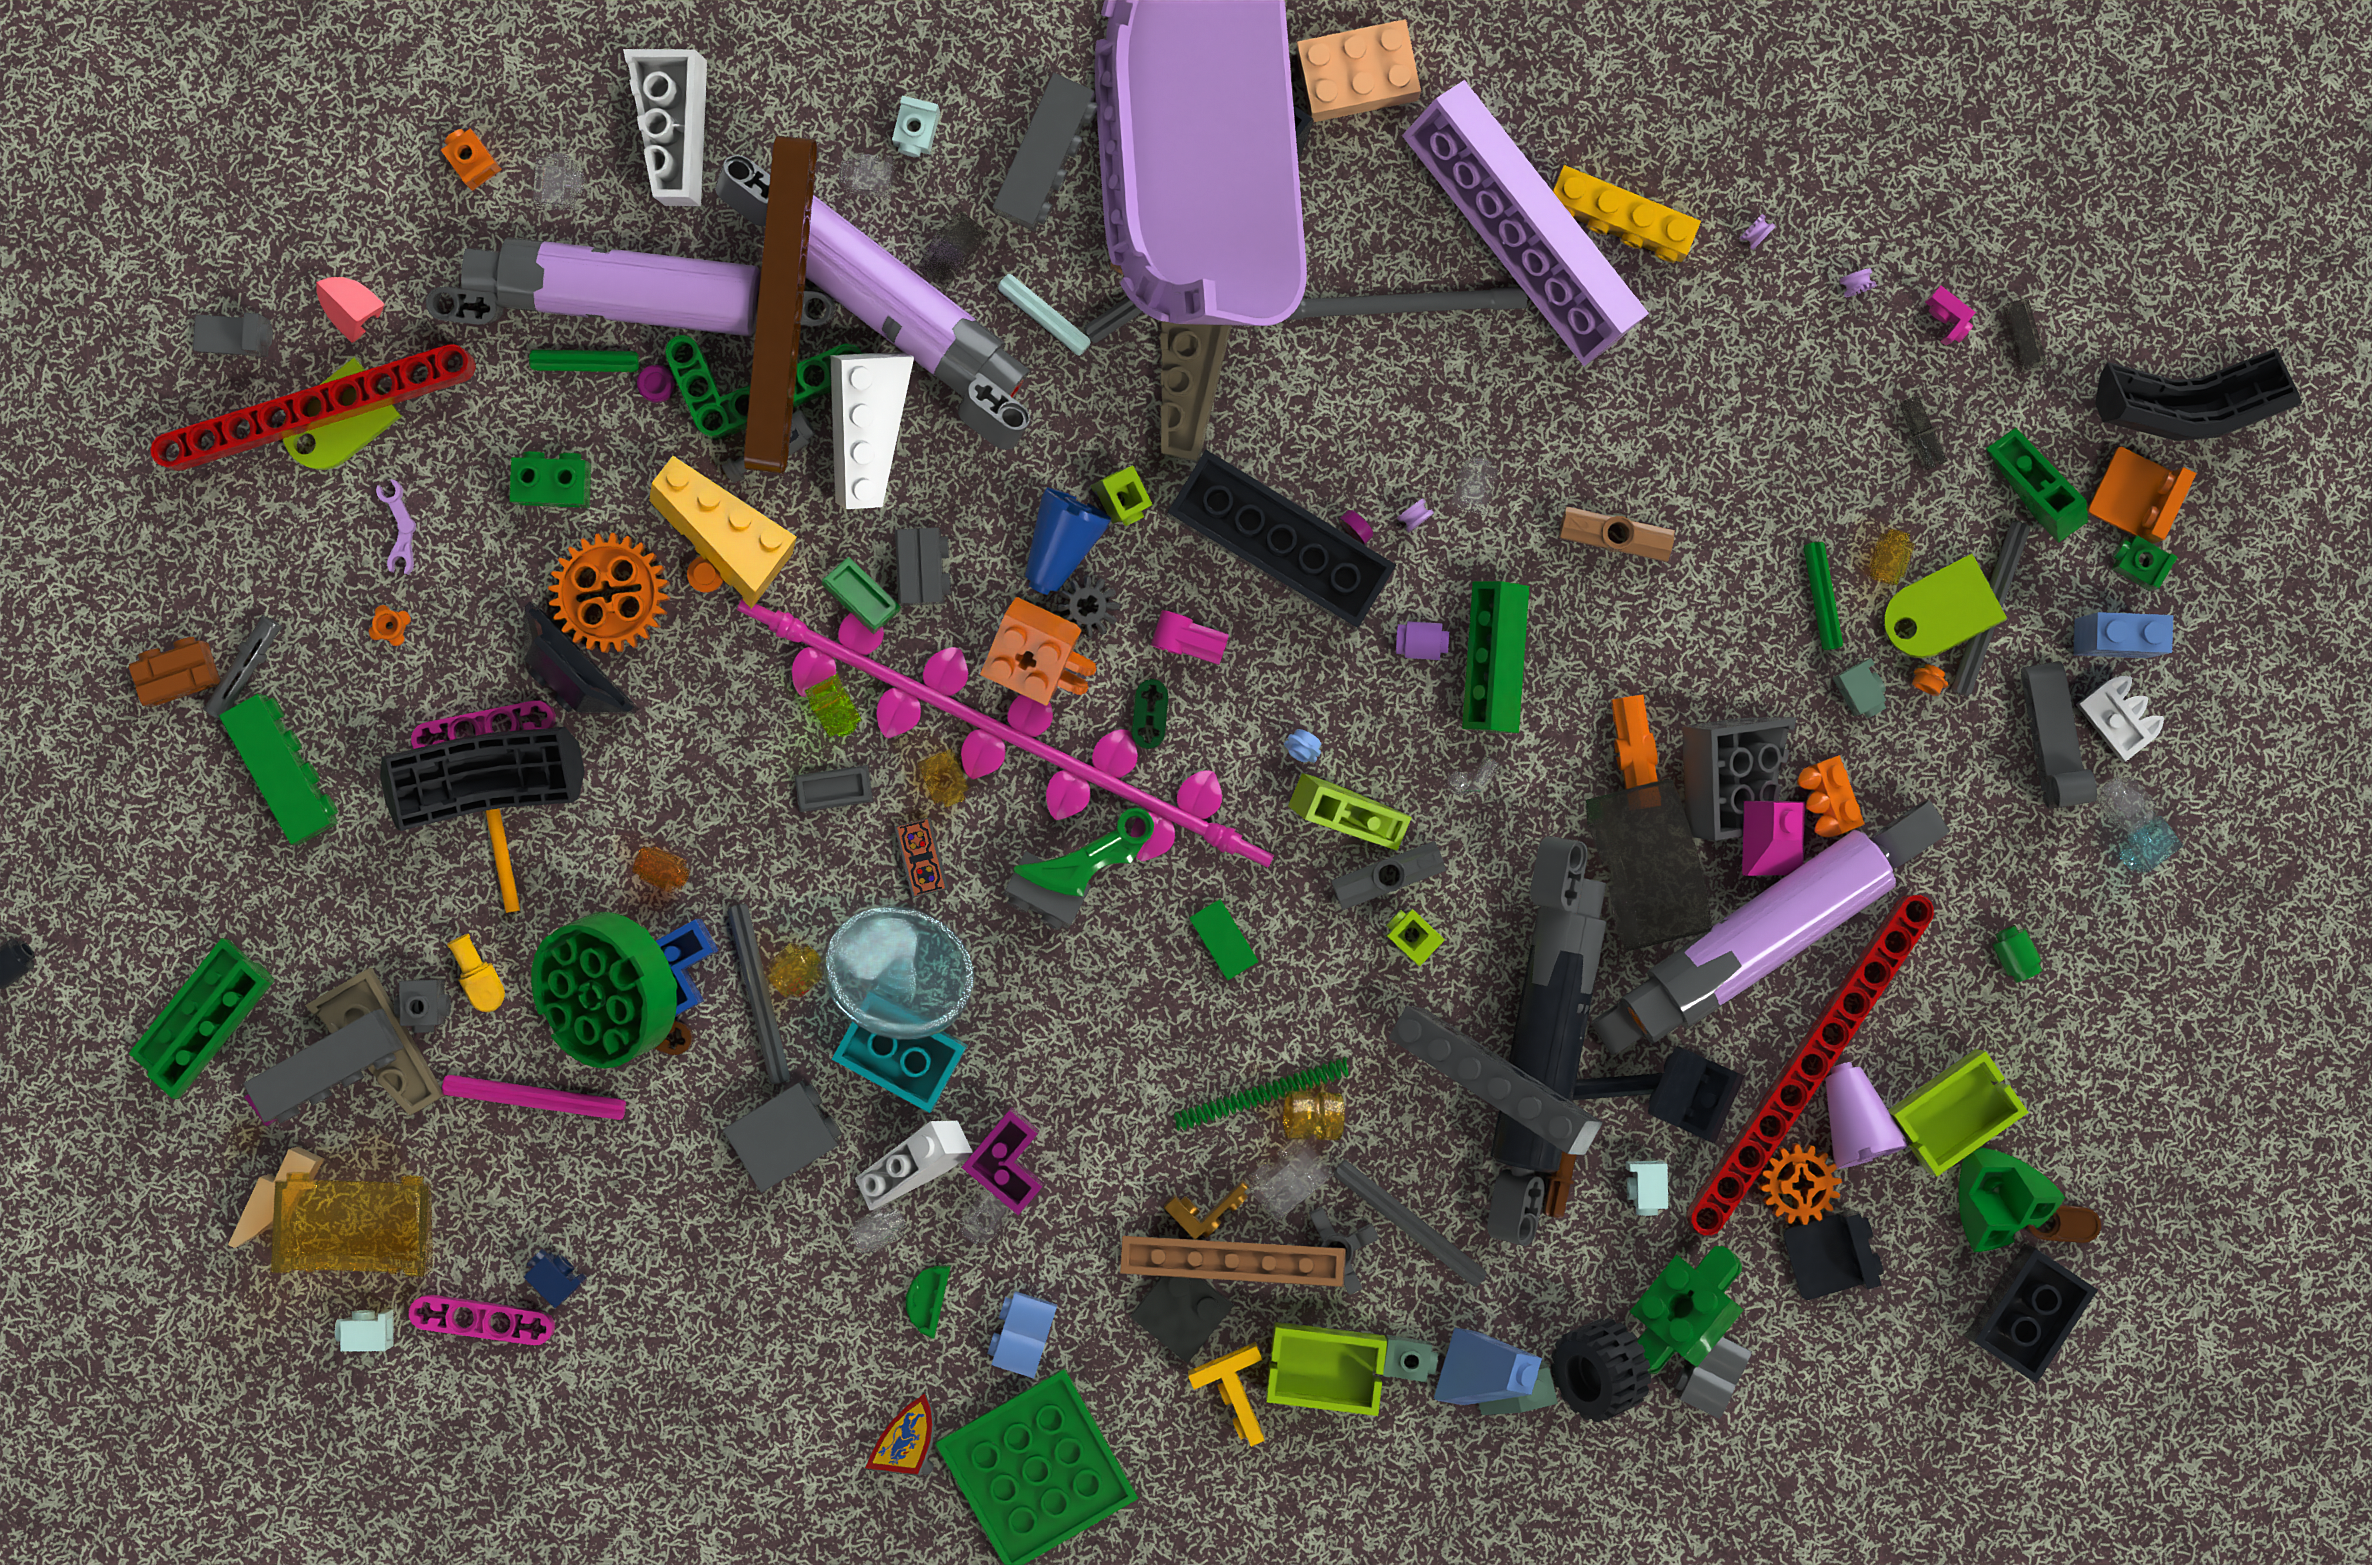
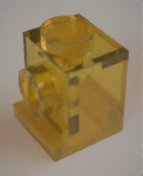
(937, 765)

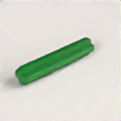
(584, 360)
(1823, 595)

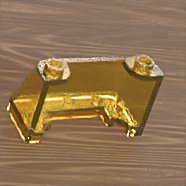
(352, 1225)

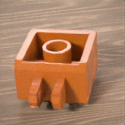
(1034, 652)

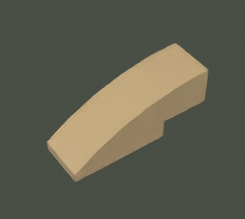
(260, 1208)

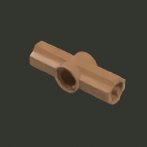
(1640, 538)

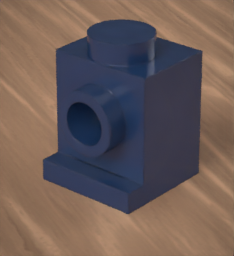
(553, 1277)

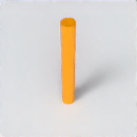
(502, 860)

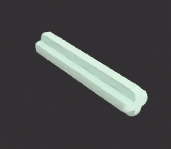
(1044, 314)

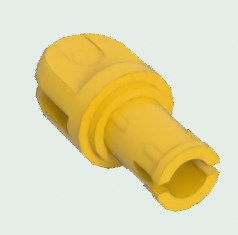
(477, 977)

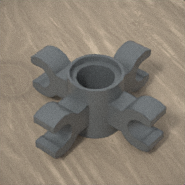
(1352, 1242)

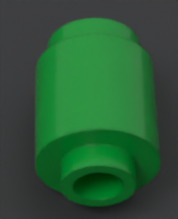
(2017, 953)

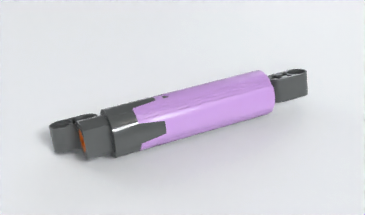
(1768, 930)

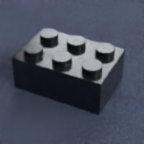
(2031, 1312)

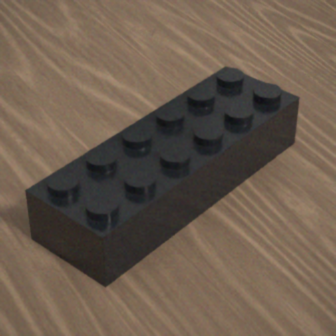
(1281, 540)

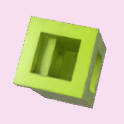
(1130, 486)
(1427, 940)

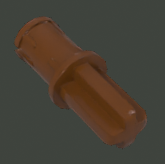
(1559, 1187)

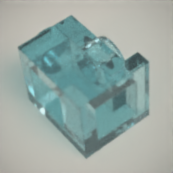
(2150, 846)

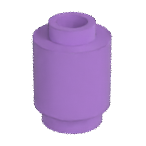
(1422, 640)

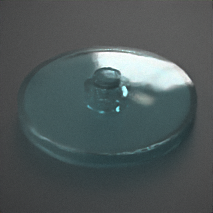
(898, 973)

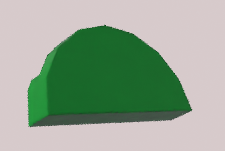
(926, 1298)

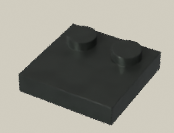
(1182, 1313)

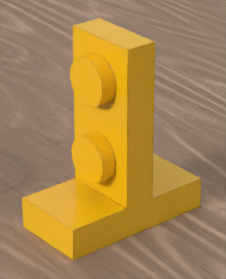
(1232, 1389)

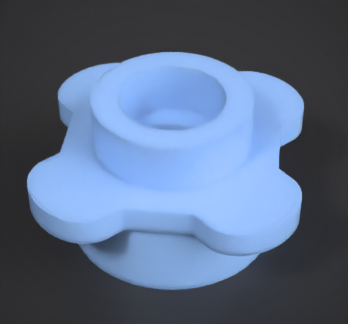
(1303, 746)

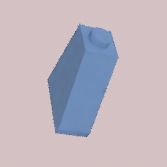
(1484, 1370)

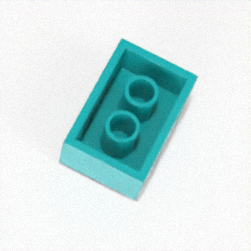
(907, 1067)

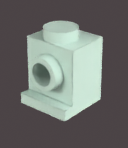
(921, 141)
(1648, 1186)
(365, 1331)

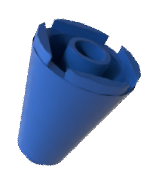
(1062, 539)

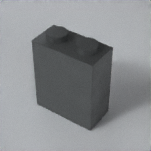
(783, 1135)

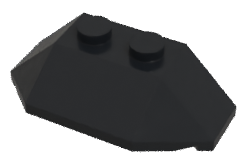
(568, 669)

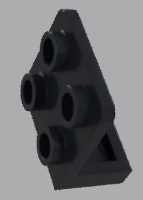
(1694, 1094)
(1833, 1254)

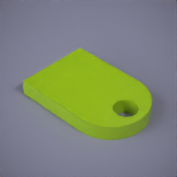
(344, 438)
(1945, 608)

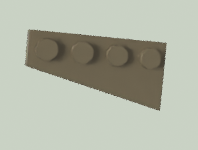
(1189, 384)
(408, 1077)

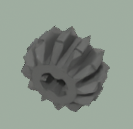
(1084, 595)

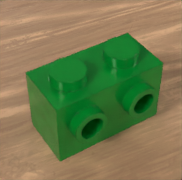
(550, 481)

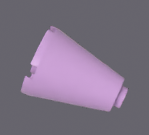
(1859, 1119)

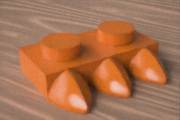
(1831, 797)

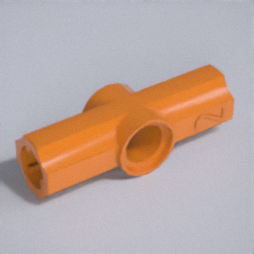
(1634, 741)

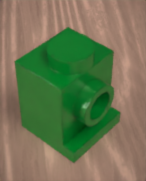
(2128, 563)

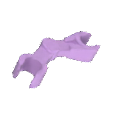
(405, 525)

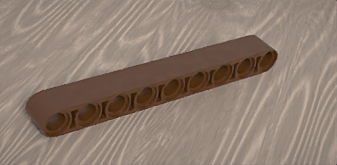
(780, 304)

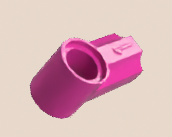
(1183, 636)

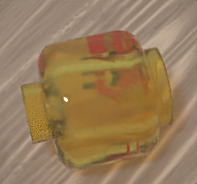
(795, 970)

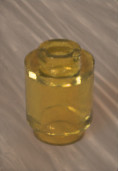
(1891, 557)

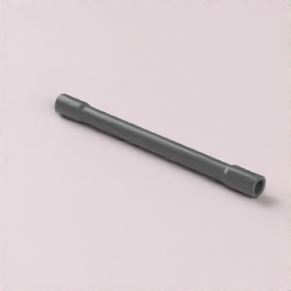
(1495, 299)

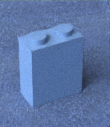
(2123, 635)

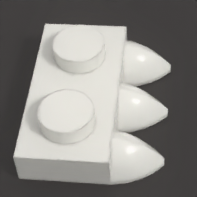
(2119, 719)

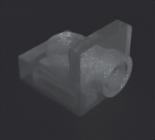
(1474, 486)

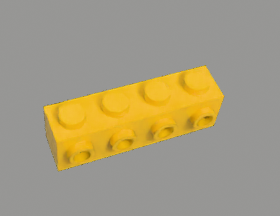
(1626, 215)

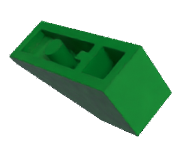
(2039, 485)

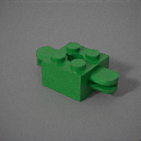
(1701, 1309)

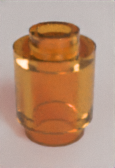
(661, 869)

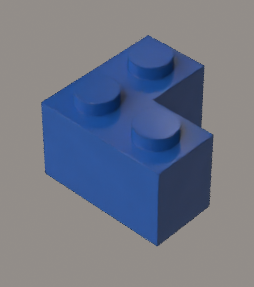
(682, 950)

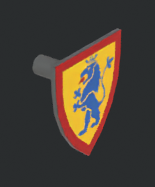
(906, 1441)

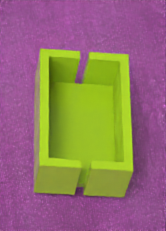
(1957, 1112)
(1326, 1368)

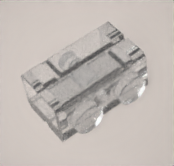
(1289, 1178)

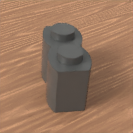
(1714, 1380)

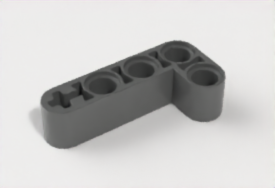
(2056, 737)

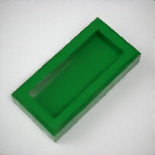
(861, 595)
(1223, 939)

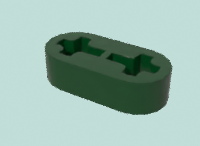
(1141, 713)

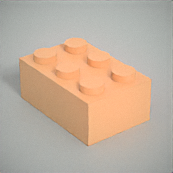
(1358, 70)

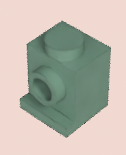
(1862, 689)
(1399, 1348)

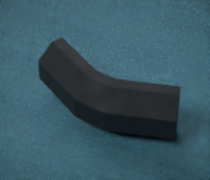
(2196, 406)
(481, 775)

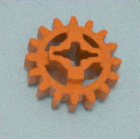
(1802, 1201)

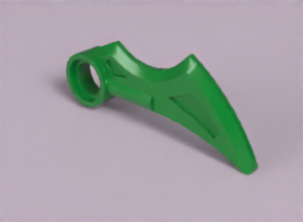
(1073, 871)

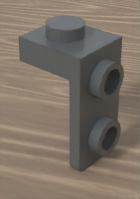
(233, 335)

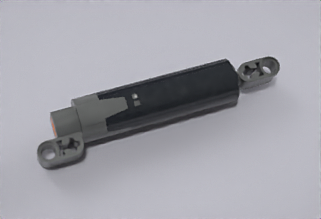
(1548, 1025)

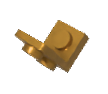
(1185, 1211)

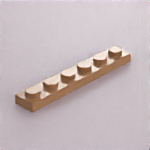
(1233, 1261)

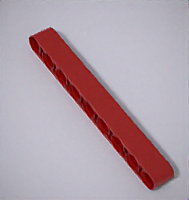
(295, 408)

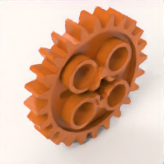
(604, 560)

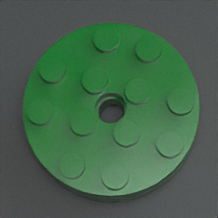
(604, 989)

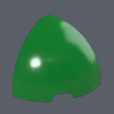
(2001, 1198)

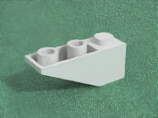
(914, 1162)

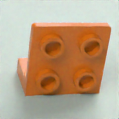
(2140, 495)

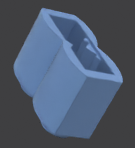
(1023, 1334)

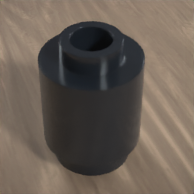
(15, 961)

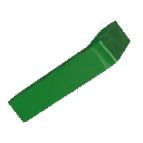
(728, 405)

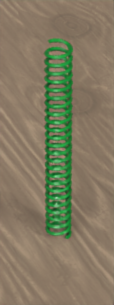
(1262, 1091)

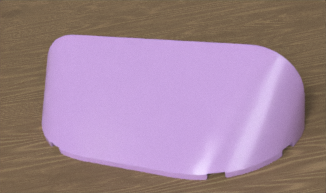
(1201, 159)

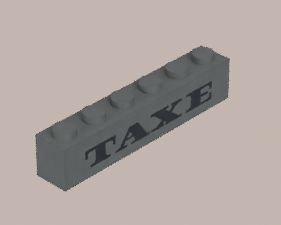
(1496, 1080)

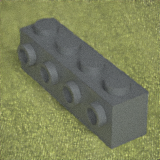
(1044, 152)
(323, 1066)

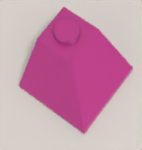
(1773, 837)

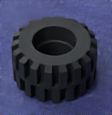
(1600, 1369)

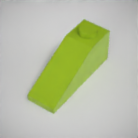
(1348, 812)

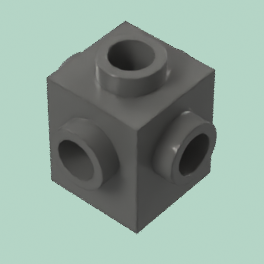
(435, 1002)

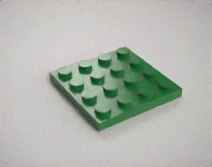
(1037, 1469)

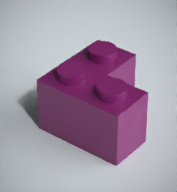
(996, 1162)

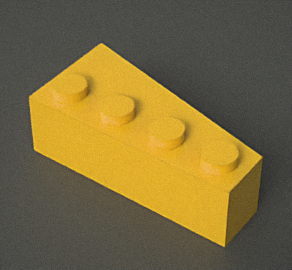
(723, 529)

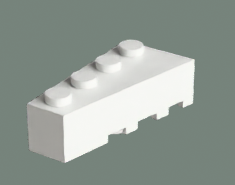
(671, 116)
(866, 423)

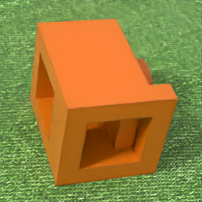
(478, 167)

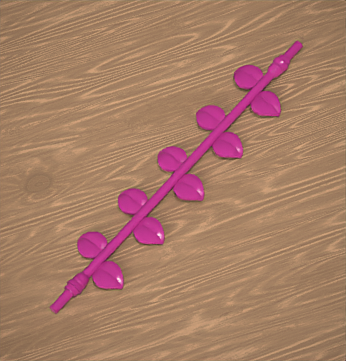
(984, 748)

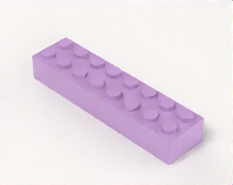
(1524, 223)

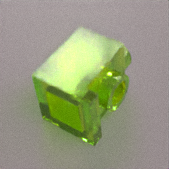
(834, 706)

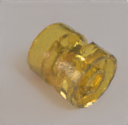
(1318, 1116)

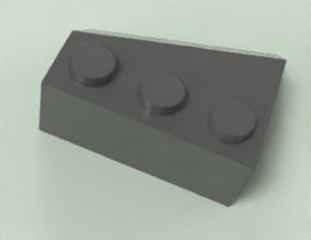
(1731, 765)

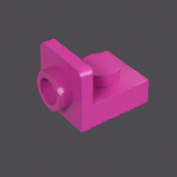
(1947, 308)

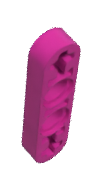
(483, 721)
(481, 1324)

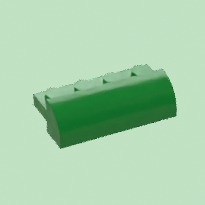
(201, 1018)

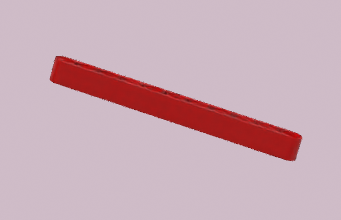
(1826, 1055)

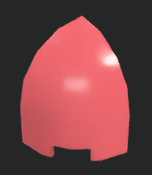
(348, 304)

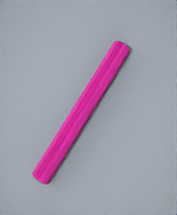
(534, 1097)

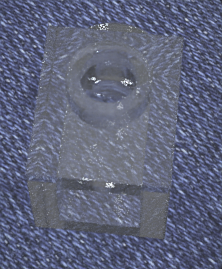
(557, 182)
(984, 1218)

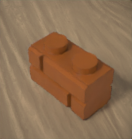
(174, 673)

